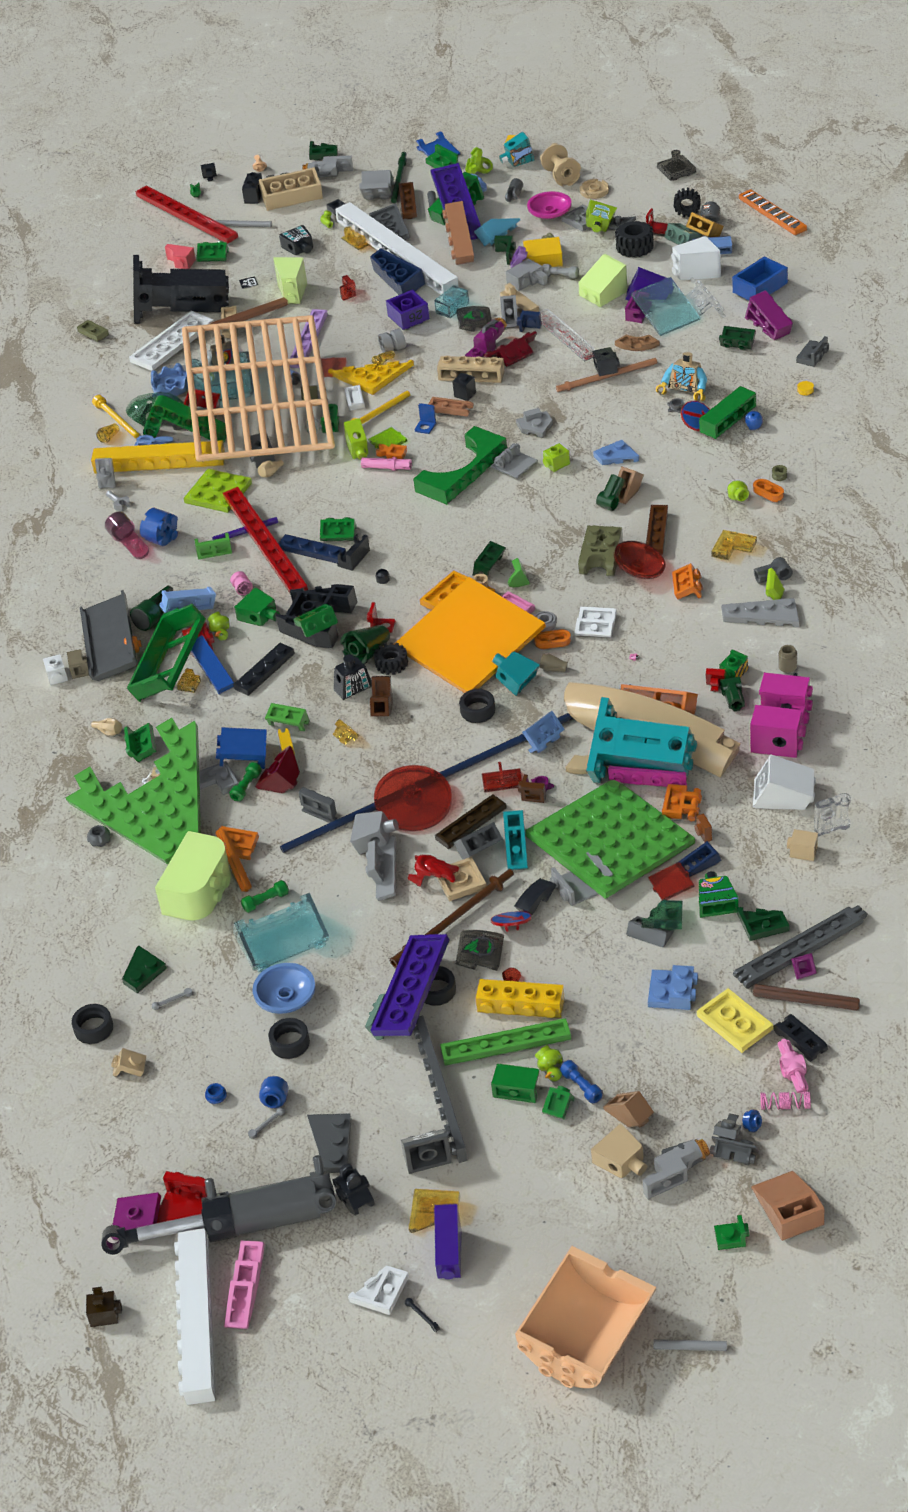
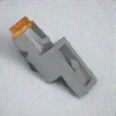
(331, 165)
(673, 1165)

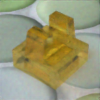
(188, 681)
(345, 731)

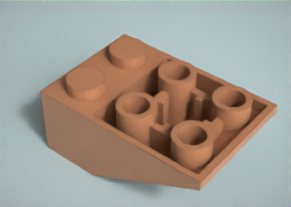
(790, 1204)

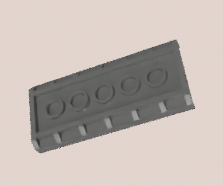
(104, 634)

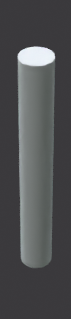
(690, 1345)

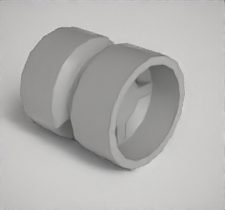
(392, 341)

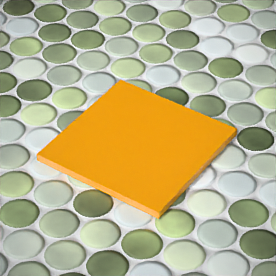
(466, 634)

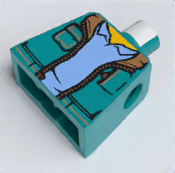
(517, 151)

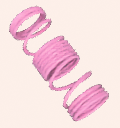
(785, 1100)

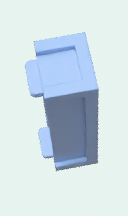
(201, 598)

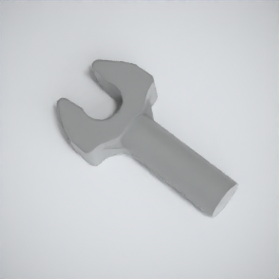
(118, 502)

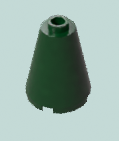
(364, 642)

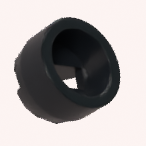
(382, 576)

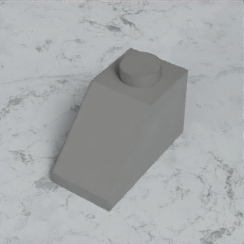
(509, 310)

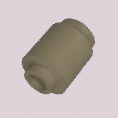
(787, 659)

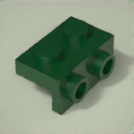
(737, 337)

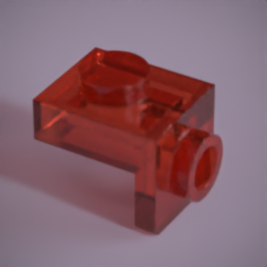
(347, 290)

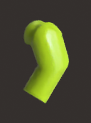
(325, 219)

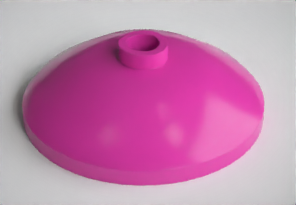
(549, 205)

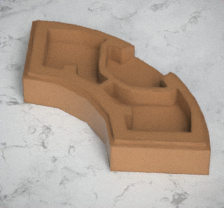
(637, 343)

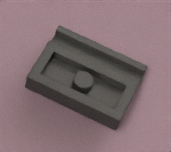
(317, 805)

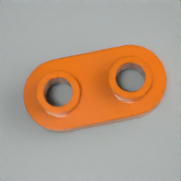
(768, 490)
(552, 639)

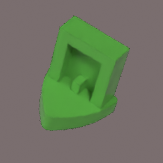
(519, 577)

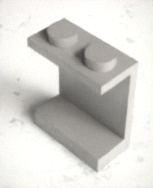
(574, 889)

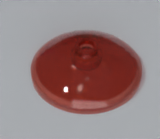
(639, 560)

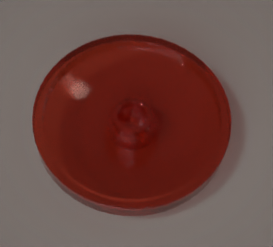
(414, 797)

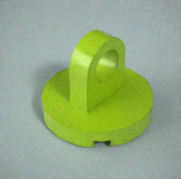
(476, 162)

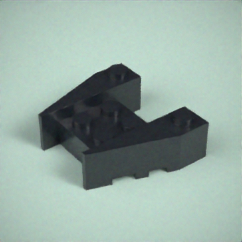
(339, 596)

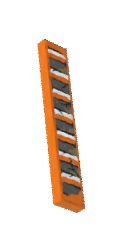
(773, 212)

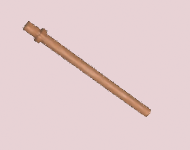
(568, 385)

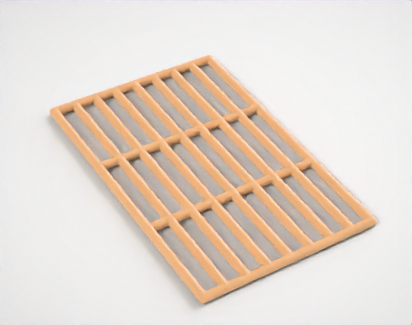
(259, 407)

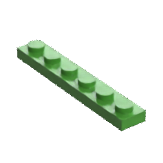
(505, 1041)

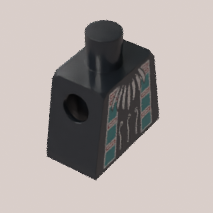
(296, 240)
(351, 677)

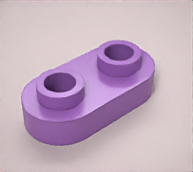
(518, 257)

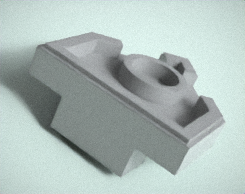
(534, 422)

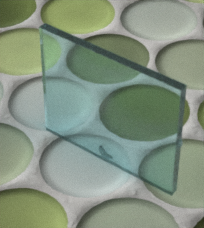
(665, 306)

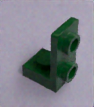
(505, 244)

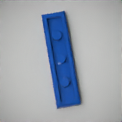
(211, 665)

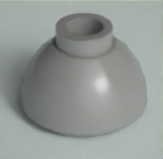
(549, 618)

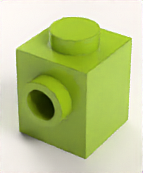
(556, 457)

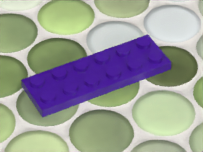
(453, 188)
(410, 985)

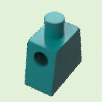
(515, 671)

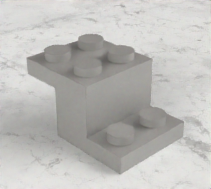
(377, 184)

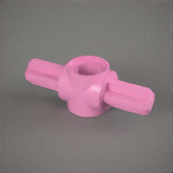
(793, 1066)

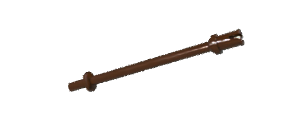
(496, 883)

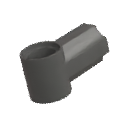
(779, 565)

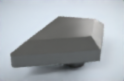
(618, 220)

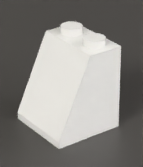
(696, 260)
(783, 785)

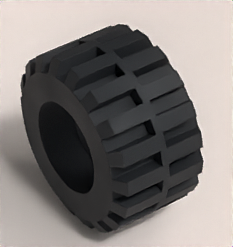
(634, 239)

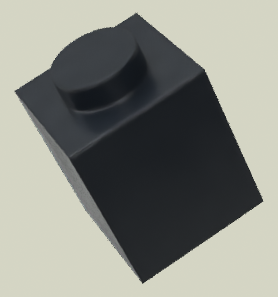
(464, 386)

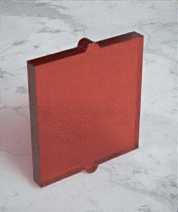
(334, 363)
(671, 881)

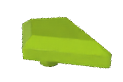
(774, 586)

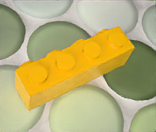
(520, 998)

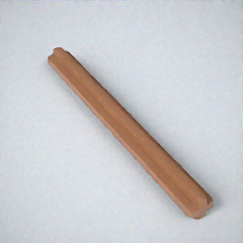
(254, 312)

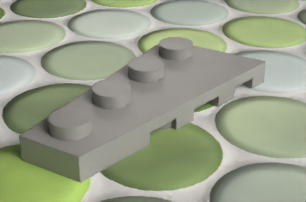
(772, 611)

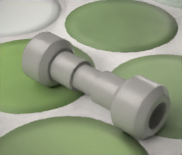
(572, 272)

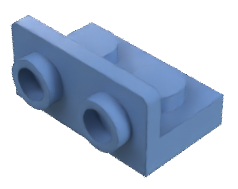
(542, 731)

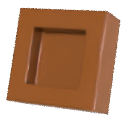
(703, 828)

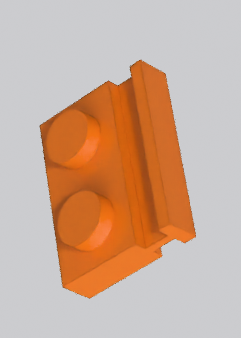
(243, 841)

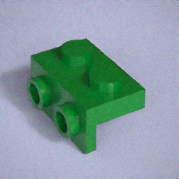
(140, 743)

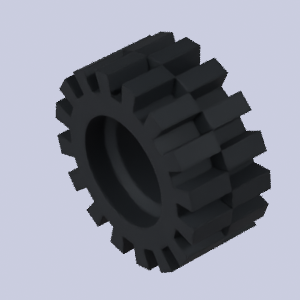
(687, 194)
(385, 664)

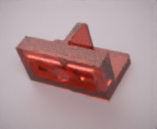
(501, 779)

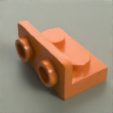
(687, 581)

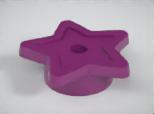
(543, 779)

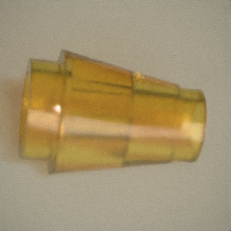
(106, 433)

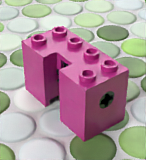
(782, 716)

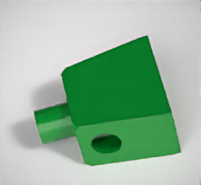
(256, 608)

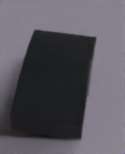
(532, 896)

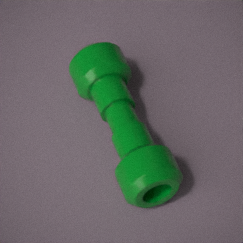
(252, 771)
(250, 903)

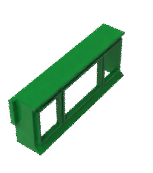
(145, 679)

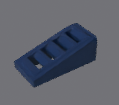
(701, 852)

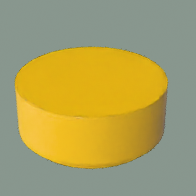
(805, 388)

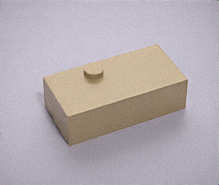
(290, 189)

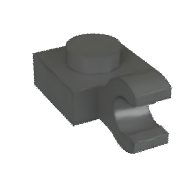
(728, 1127)

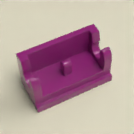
(633, 312)

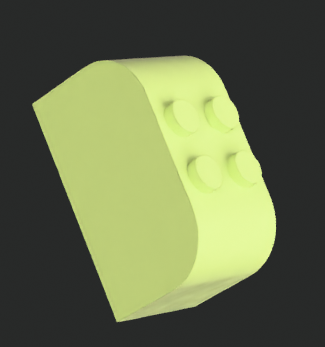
(194, 878)

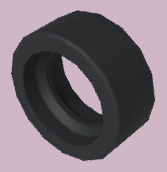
(477, 696)
(443, 996)
(93, 1035)
(292, 1050)

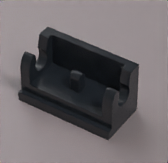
(354, 554)

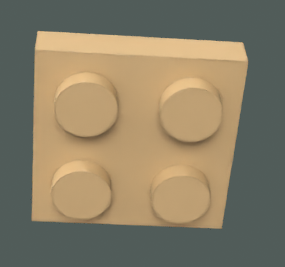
(467, 880)

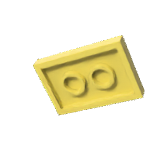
(734, 1020)

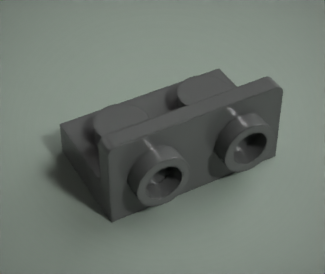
(813, 352)

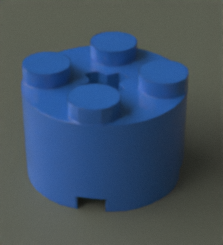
(159, 527)

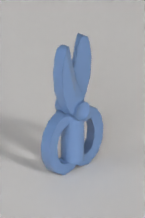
(149, 440)

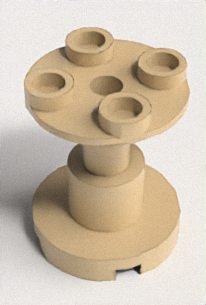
(565, 169)

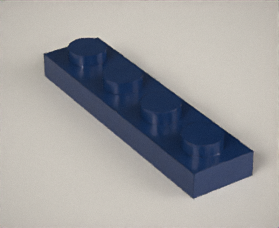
(311, 548)

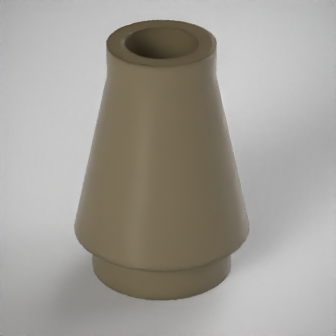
(552, 663)

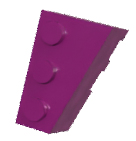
(768, 315)

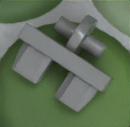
(105, 472)

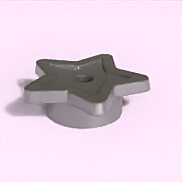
(675, 405)

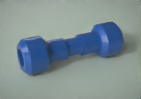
(592, 1093)

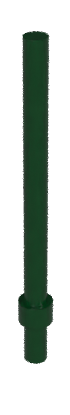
(401, 162)

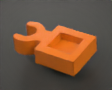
(393, 451)

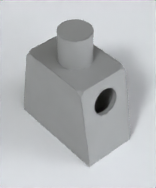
(371, 827)

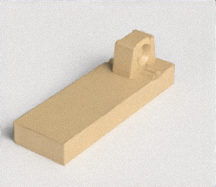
(522, 301)

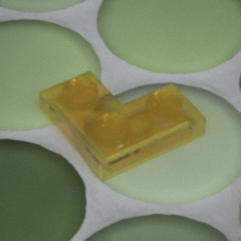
(732, 540)

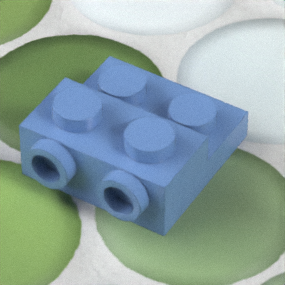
(673, 988)

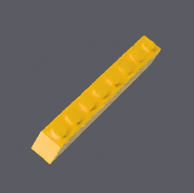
(156, 456)

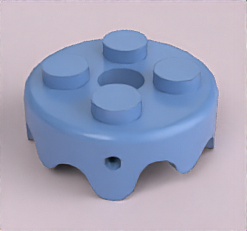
(170, 380)

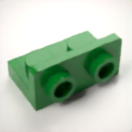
(441, 157)
(212, 251)
(337, 529)
(316, 620)

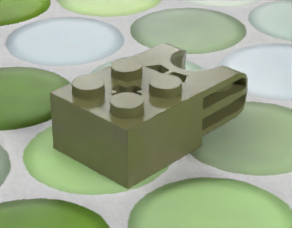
(599, 549)

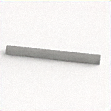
(245, 223)

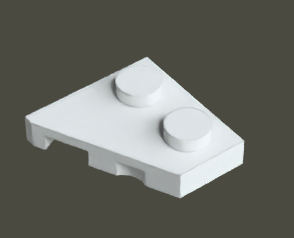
(382, 1290)

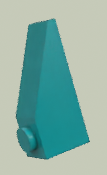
(515, 840)

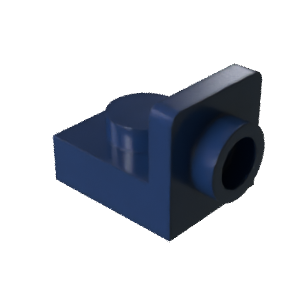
(529, 319)

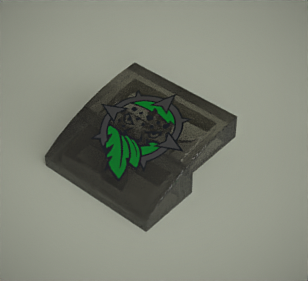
(473, 317)
(480, 949)

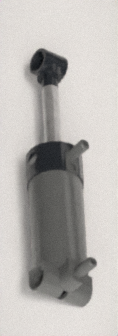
(242, 1211)

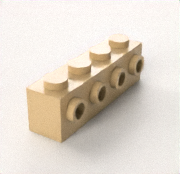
(481, 368)

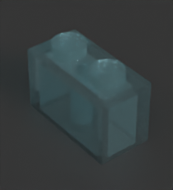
(451, 301)

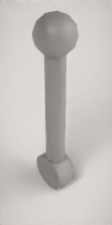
(187, 992)
(253, 1133)

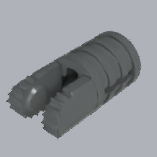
(514, 189)

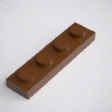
(407, 199)
(657, 527)

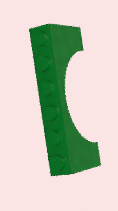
(447, 485)

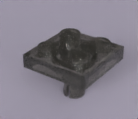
(677, 166)

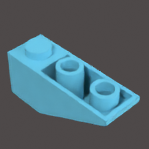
(495, 227)

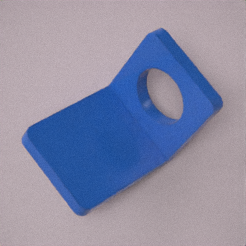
(427, 417)

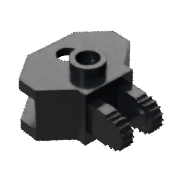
(352, 1189)

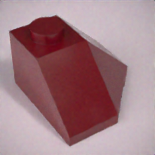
(281, 773)

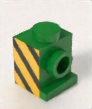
(735, 664)

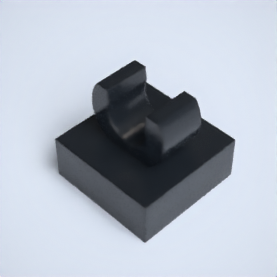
(208, 171)

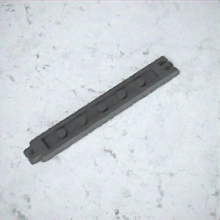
(800, 945)

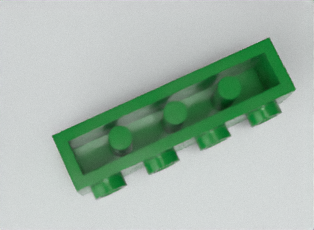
(727, 412)

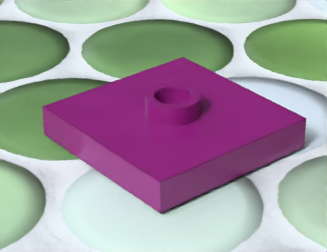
(137, 1211)

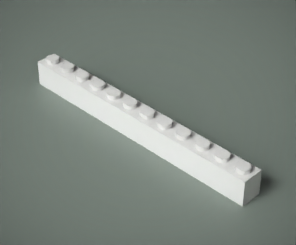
(381, 237)

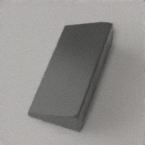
(650, 935)

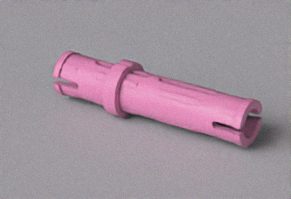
(381, 463)

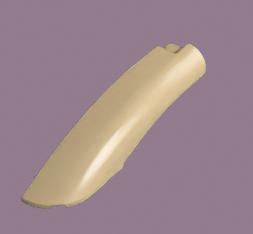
(713, 748)

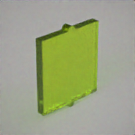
(388, 437)

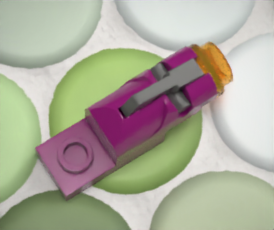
(487, 337)

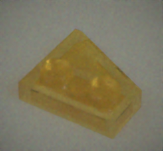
(423, 1206)

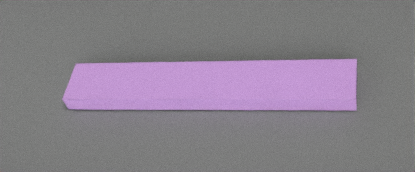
(319, 317)

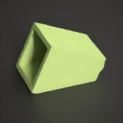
(291, 278)
(604, 281)

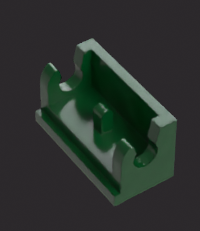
(488, 558)

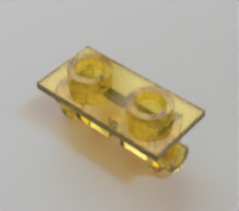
(354, 238)

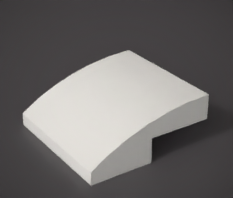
(595, 621)

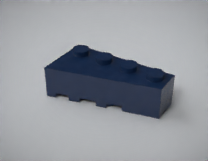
(397, 272)

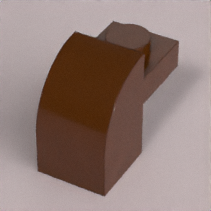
(382, 696)

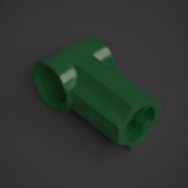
(609, 497)
(732, 690)

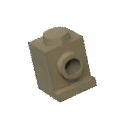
(77, 664)

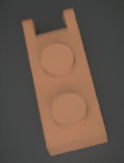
(451, 406)

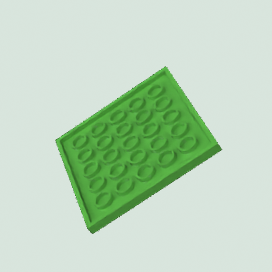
(615, 826)

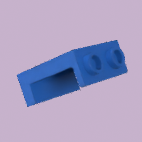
(242, 745)

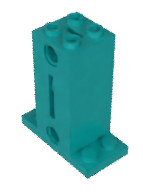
(637, 744)

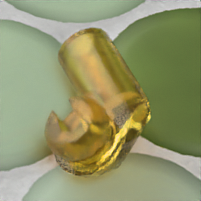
(383, 357)

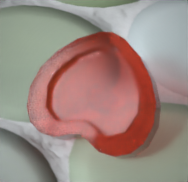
(511, 974)

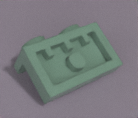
(680, 233)

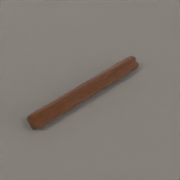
(806, 997)

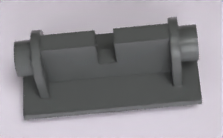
(743, 1150)

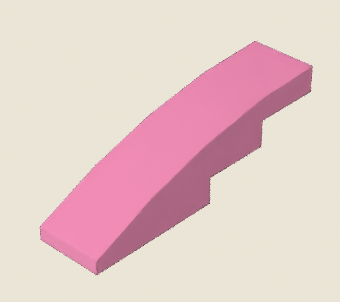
(244, 1285)

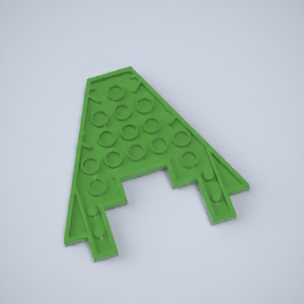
(158, 811)

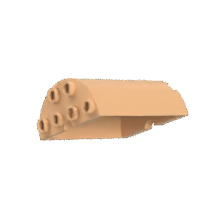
(582, 1319)

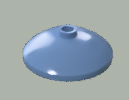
(284, 988)

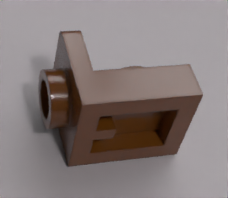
(531, 791)

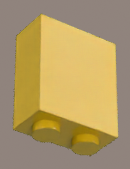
(544, 251)

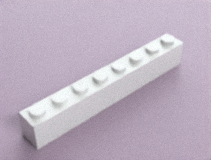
(195, 1317)

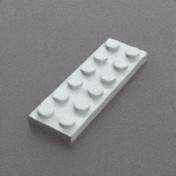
(168, 342)

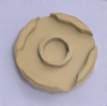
(594, 189)

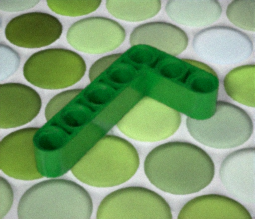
(178, 414)

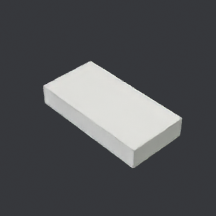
(354, 397)

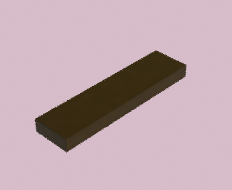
(470, 821)

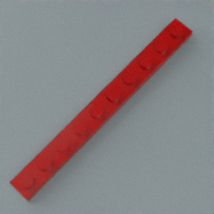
(187, 214)
(264, 540)

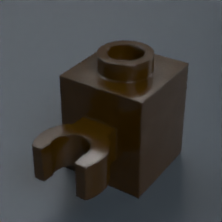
(102, 1307)

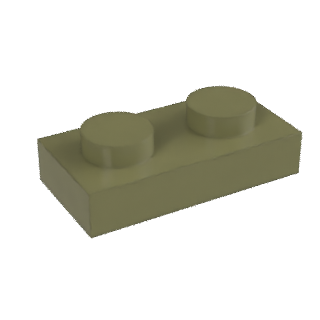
(92, 330)

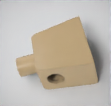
(619, 1153)

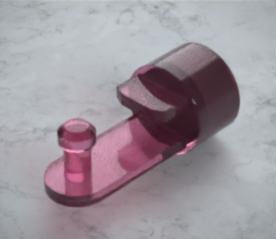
(122, 530)

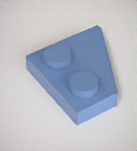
(615, 453)

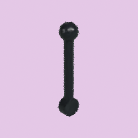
(410, 1303)

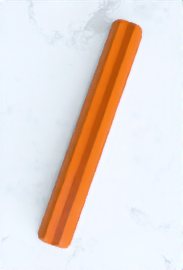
(234, 861)

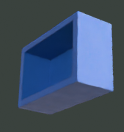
(760, 276)

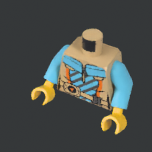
(685, 376)

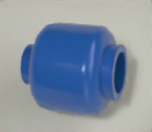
(273, 1092)

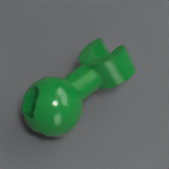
(195, 191)

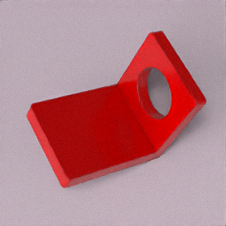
(658, 227)
(373, 619)

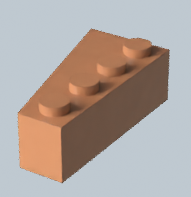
(458, 233)

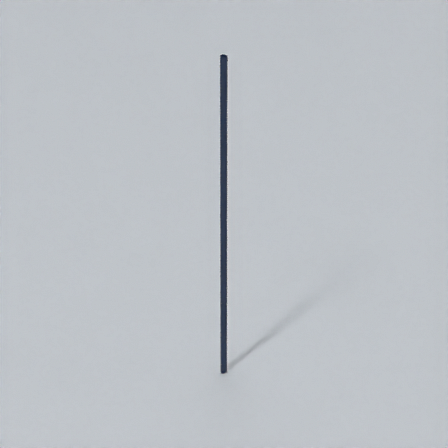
(447, 772)

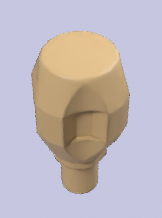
(269, 468)
(108, 726)

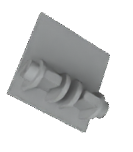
(513, 461)

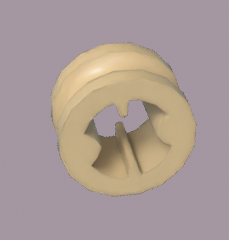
(482, 579)

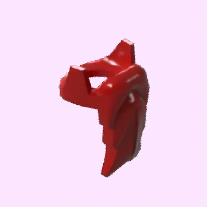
(429, 865)

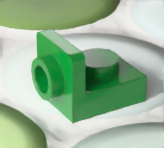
(557, 1102)
(732, 1234)

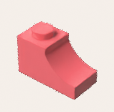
(181, 255)

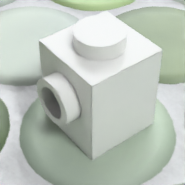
(55, 669)

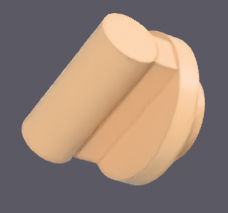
(259, 165)

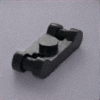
(800, 1037)

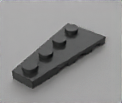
(391, 219)

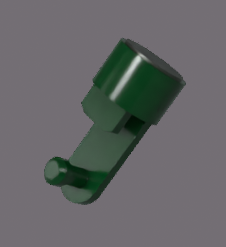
(148, 611)

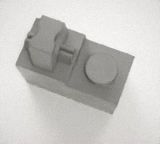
(526, 274)

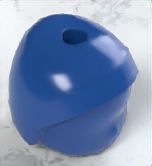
(754, 420)

